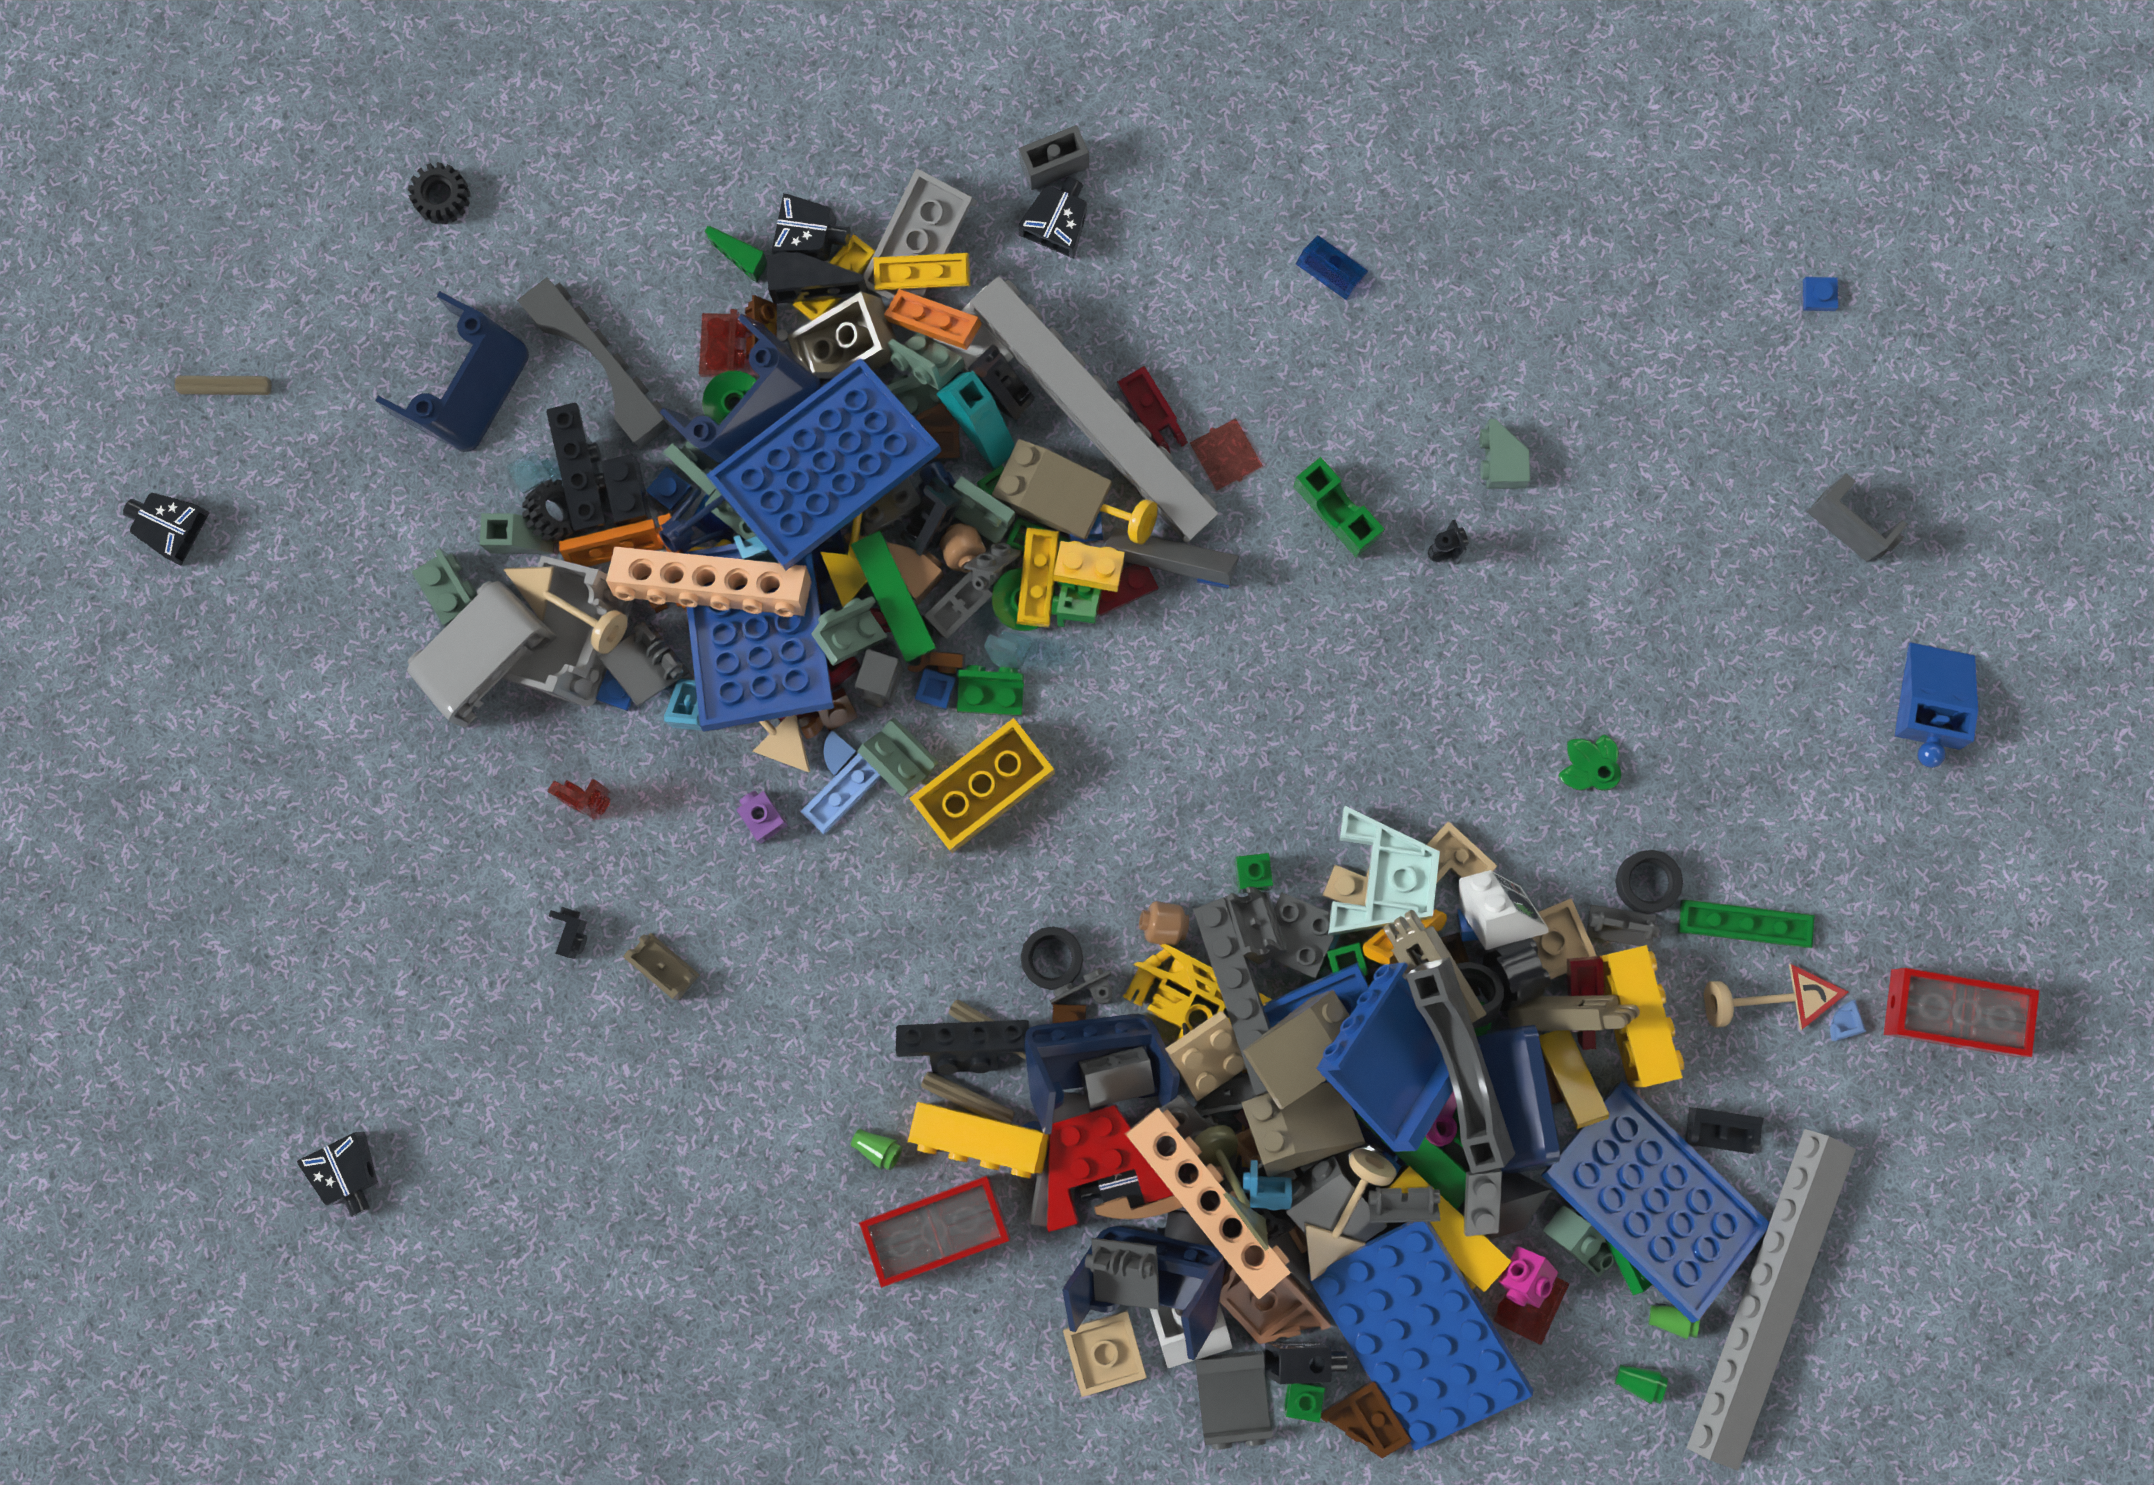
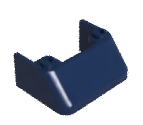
(780, 388)
(476, 389)
(1057, 1048)
(1523, 1096)
(1187, 1277)

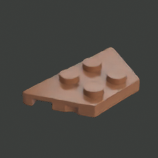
(1277, 1313)

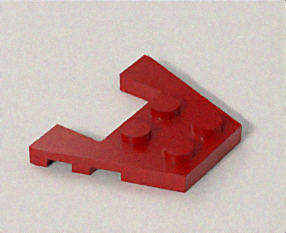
(1089, 1150)

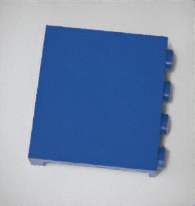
(1389, 1062)

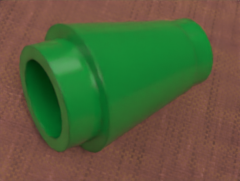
(1643, 1383)

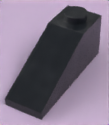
(805, 278)

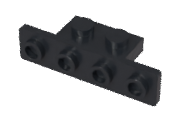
(578, 467)
(961, 1044)

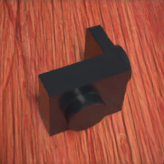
(572, 938)

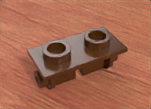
(763, 312)

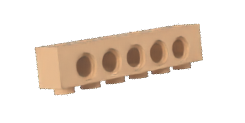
(632, 564)
(1144, 1135)

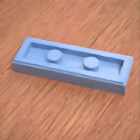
(841, 794)

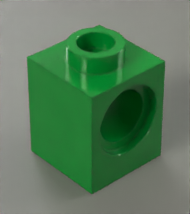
(1253, 872)
(1304, 1401)

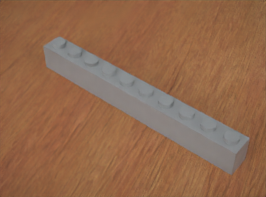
(1092, 408)
(1771, 1299)

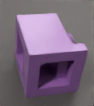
(769, 824)

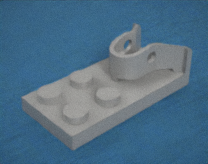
(922, 224)

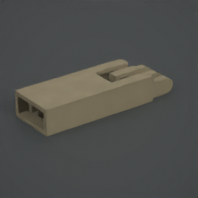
(1430, 945)
(1573, 1013)

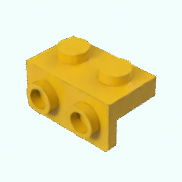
(1089, 565)

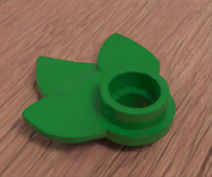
(1588, 760)

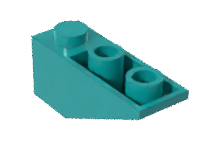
(978, 417)

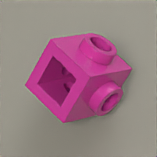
(1528, 1278)

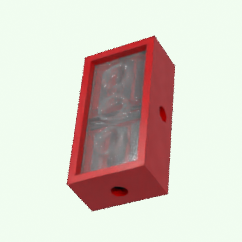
(1961, 1012)
(935, 1230)

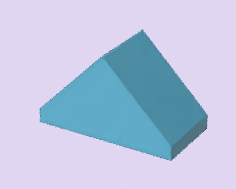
(683, 706)

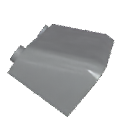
(477, 651)
(569, 664)

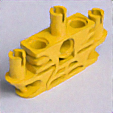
(1185, 973)

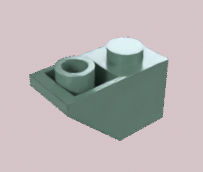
(1506, 458)
(509, 535)
(1580, 1240)

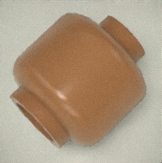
(960, 546)
(1164, 923)

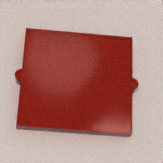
(1226, 454)

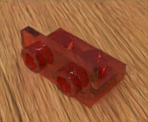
(721, 343)
(588, 802)
(1528, 1319)

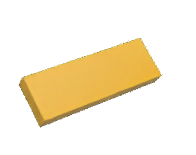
(851, 257)
(921, 271)
(1037, 577)
(1573, 1078)

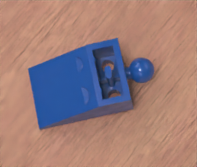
(1936, 692)

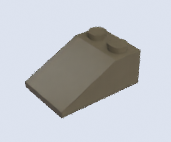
(845, 335)
(1051, 489)
(1295, 1046)
(1303, 1131)

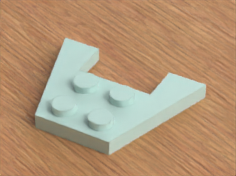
(1398, 880)

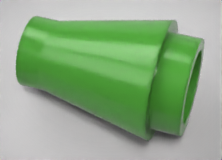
(880, 1150)
(1673, 1321)

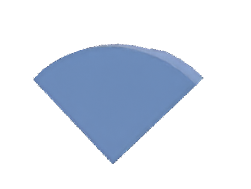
(837, 752)
(1846, 1022)

